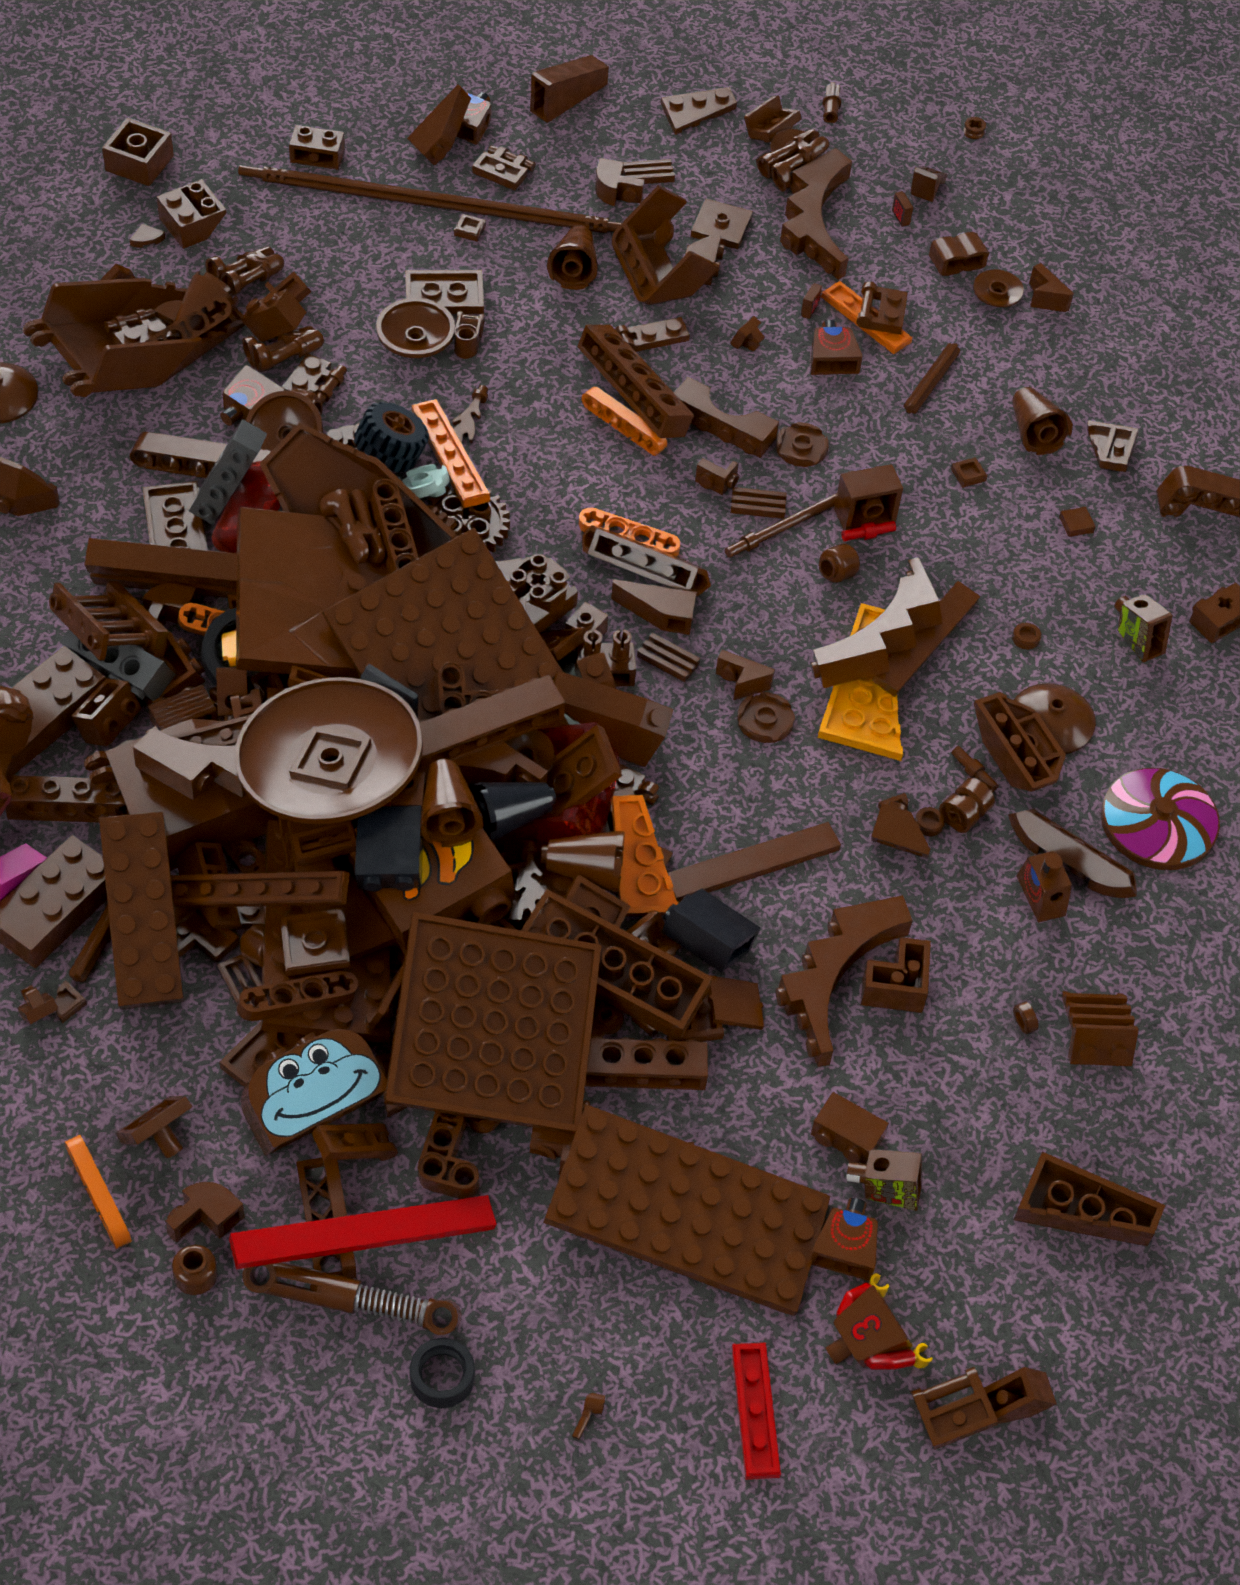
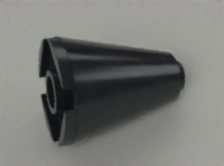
(511, 805)

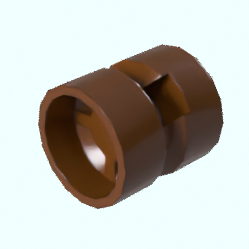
(967, 805)

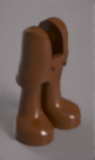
(808, 148)
(256, 264)
(295, 342)
(360, 536)

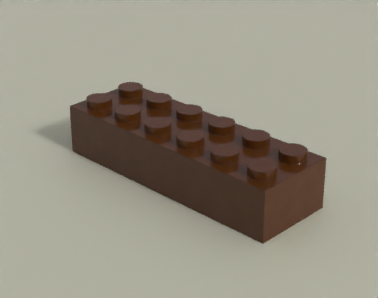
(141, 910)

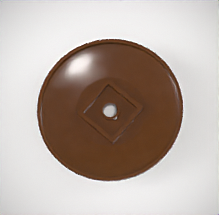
(350, 718)

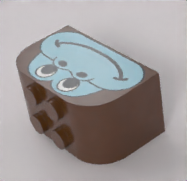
(310, 1087)

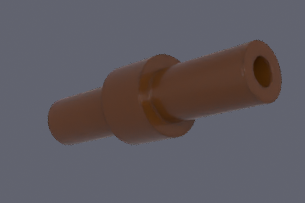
(974, 768)

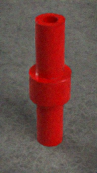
(868, 530)

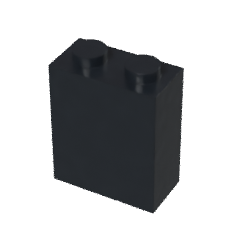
(389, 849)
(710, 929)

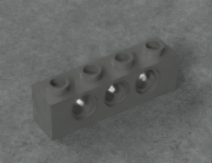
(228, 472)
(129, 663)

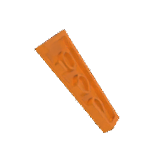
(643, 872)

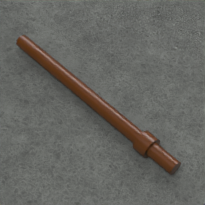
(751, 541)

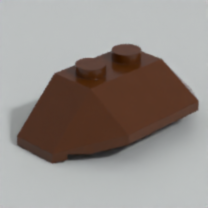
(24, 491)
(1019, 742)

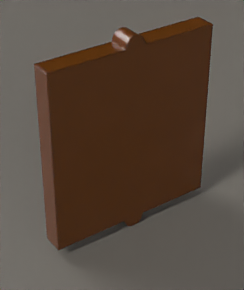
(735, 1003)

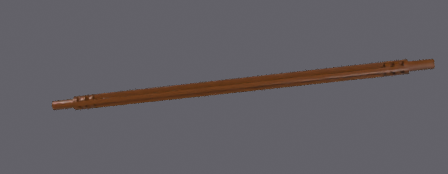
(429, 198)

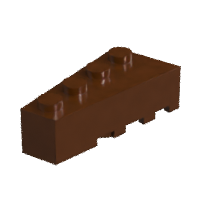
(1087, 1204)

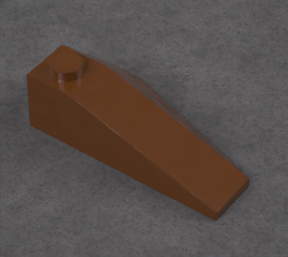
(630, 721)

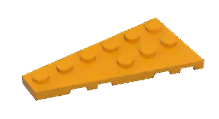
(861, 711)

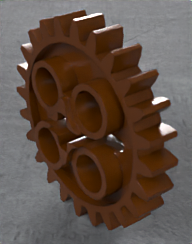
(488, 518)

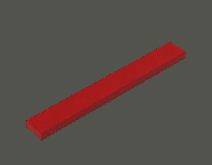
(361, 1231)

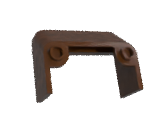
(641, 251)

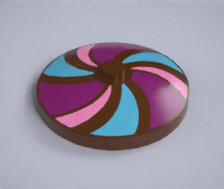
(1160, 818)

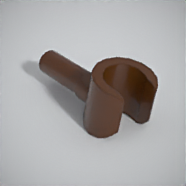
(593, 1404)

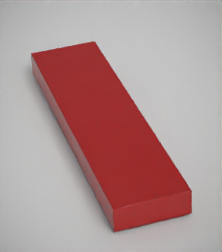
(755, 1411)

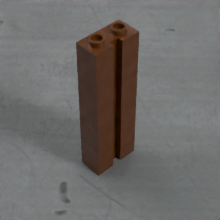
(151, 565)

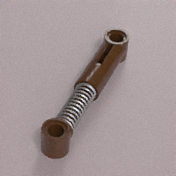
(349, 1295)

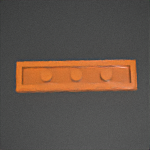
(850, 305)

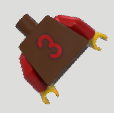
(872, 1331)

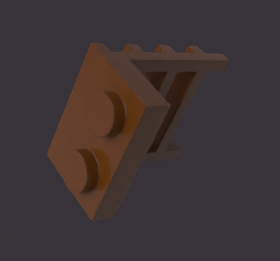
(1100, 1029)

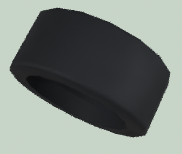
(444, 1398)

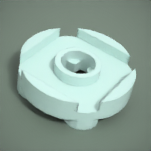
(427, 480)

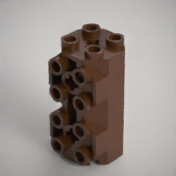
(543, 590)

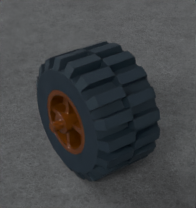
(392, 436)

